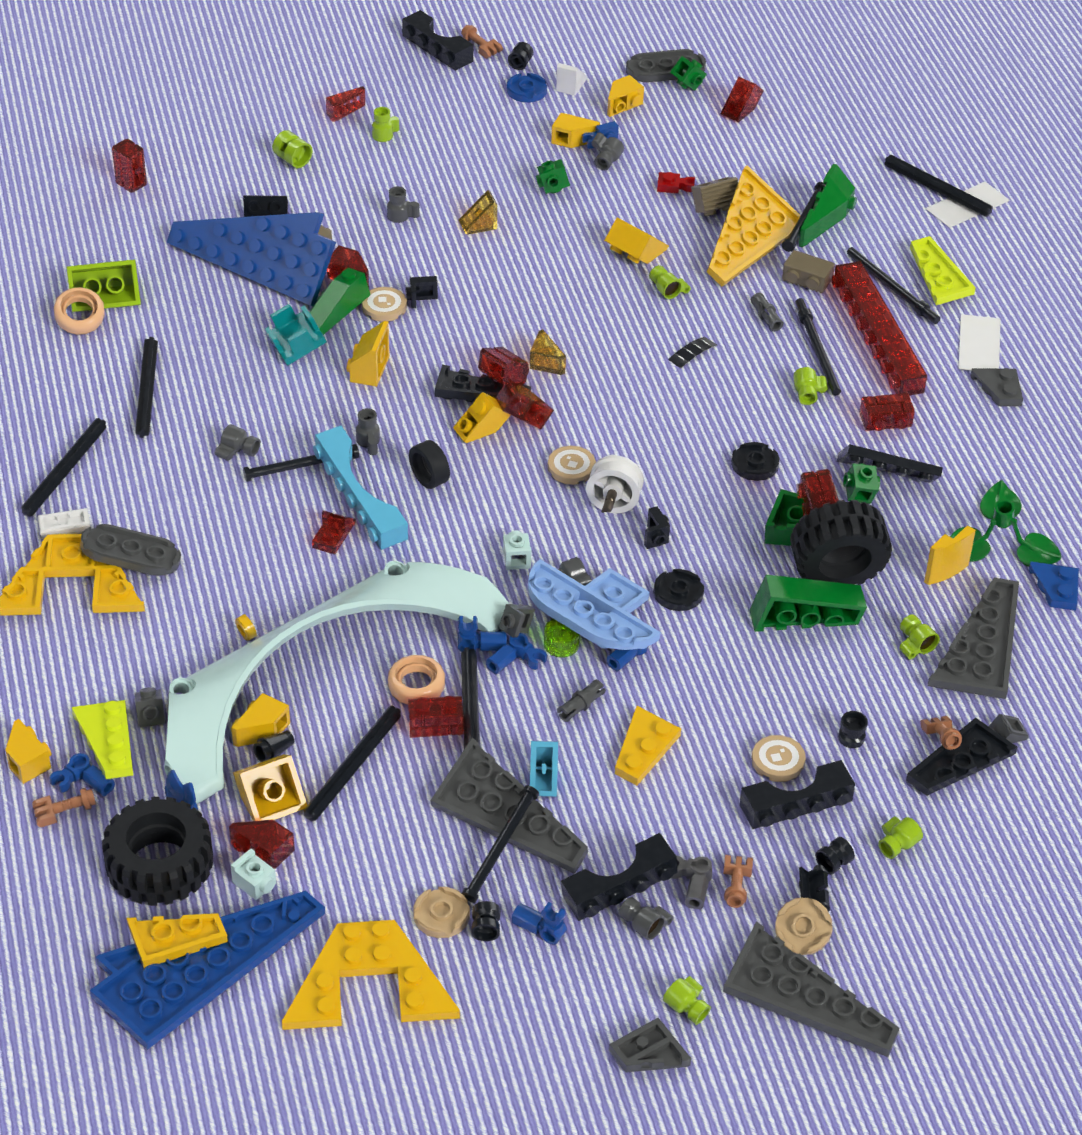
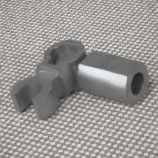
(700, 873)

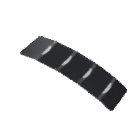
(690, 351)

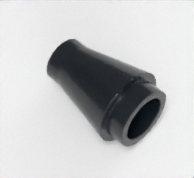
(273, 745)

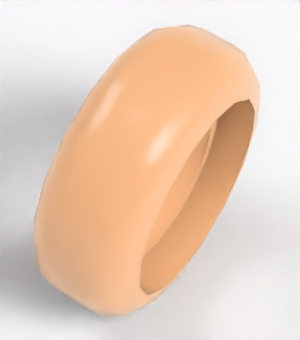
(79, 326)
(412, 664)

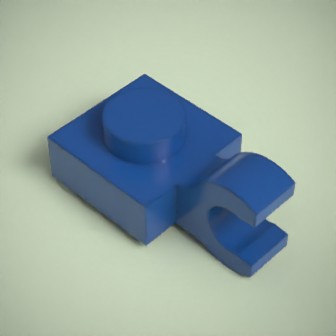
(608, 130)

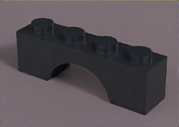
(452, 51)
(767, 804)
(591, 893)

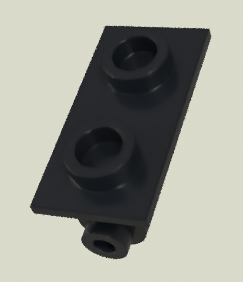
(264, 205)
(813, 884)

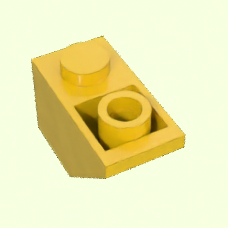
(624, 95)
(568, 130)
(481, 419)
(261, 719)
(25, 753)

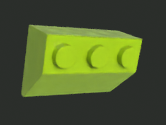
(112, 281)

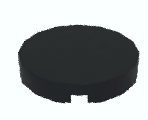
(755, 461)
(678, 590)

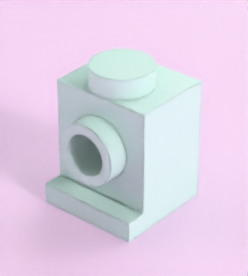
(517, 544)
(253, 875)

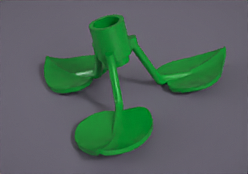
(1002, 507)

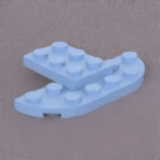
(595, 610)

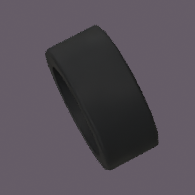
(429, 464)

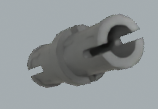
(772, 319)
(581, 700)

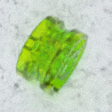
(560, 640)

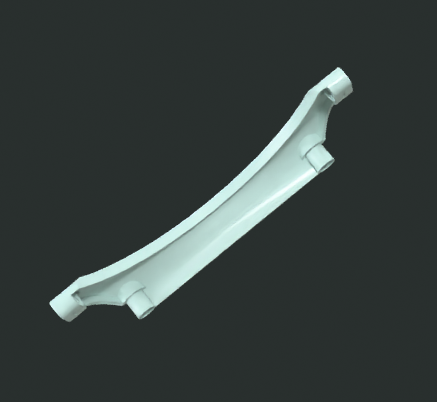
(201, 714)

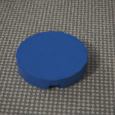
(526, 88)

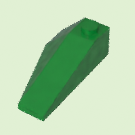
(830, 205)
(339, 299)

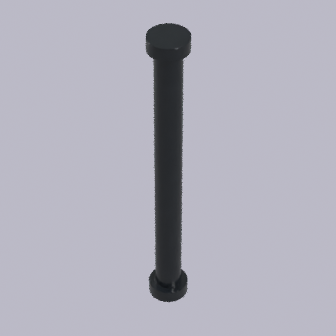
(789, 243)
(288, 465)
(529, 795)

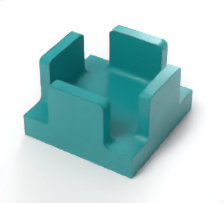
(294, 333)

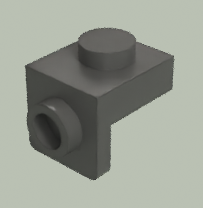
(516, 619)
(149, 707)

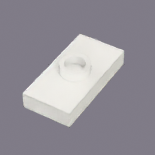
(64, 522)

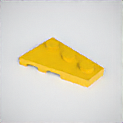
(644, 745)
(173, 938)

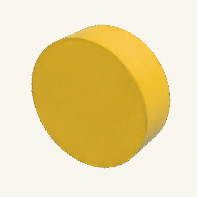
(245, 627)

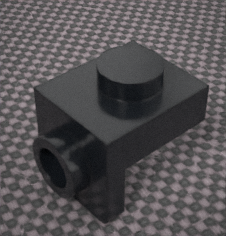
(422, 289)
(658, 528)

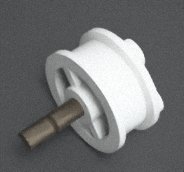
(615, 484)

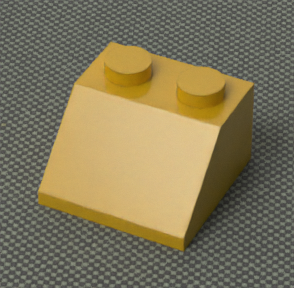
(634, 242)
(370, 356)
(271, 788)

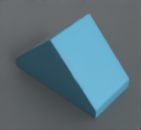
(544, 767)

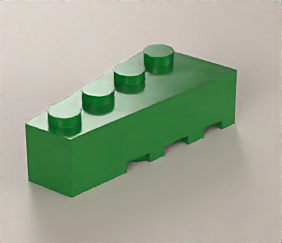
(783, 518)
(806, 602)

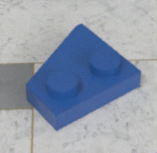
(1057, 584)

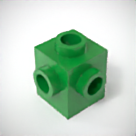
(688, 73)
(552, 176)
(861, 483)

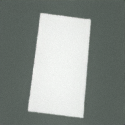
(953, 213)
(979, 342)

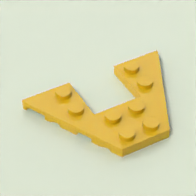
(62, 557)
(365, 951)

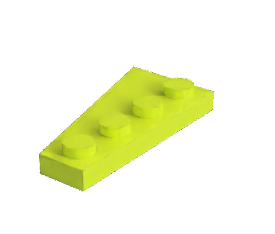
(939, 272)
(107, 736)

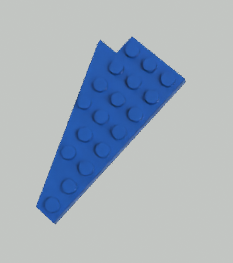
(268, 249)
(167, 994)

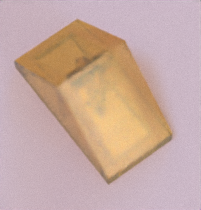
(481, 215)
(546, 355)

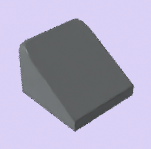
(1009, 728)

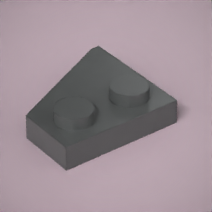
(1000, 385)
(649, 1049)

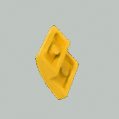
(949, 556)

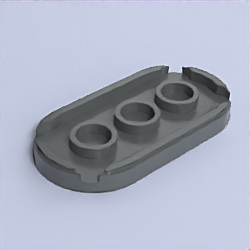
(657, 65)
(130, 549)

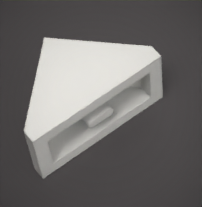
(569, 79)

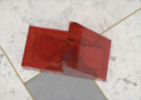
(332, 532)

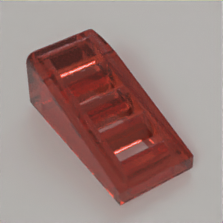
(335, 104)

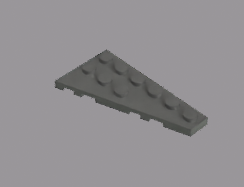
(983, 648)
(486, 796)
(799, 990)

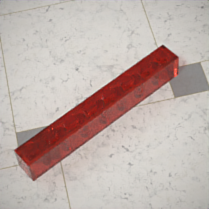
(879, 329)

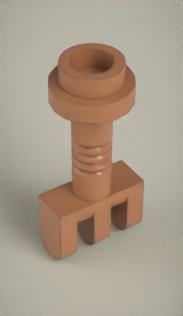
(486, 48)
(949, 736)
(45, 809)
(735, 894)

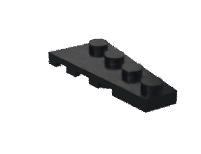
(465, 386)
(890, 463)
(977, 751)

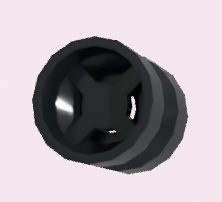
(520, 56)
(853, 729)
(837, 854)
(485, 923)

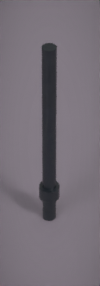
(920, 307)
(806, 318)

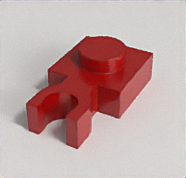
(672, 183)

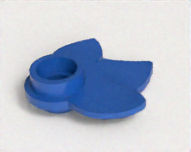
(177, 790)

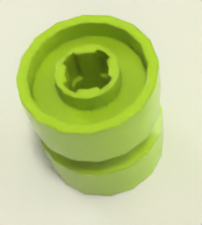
(292, 149)

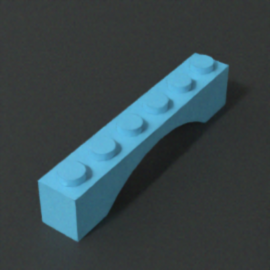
(381, 519)

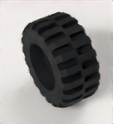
(841, 543)
(159, 878)

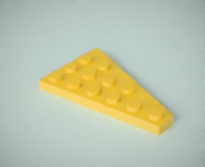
(752, 228)

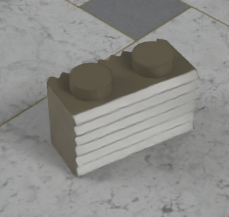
(714, 195)
(808, 271)

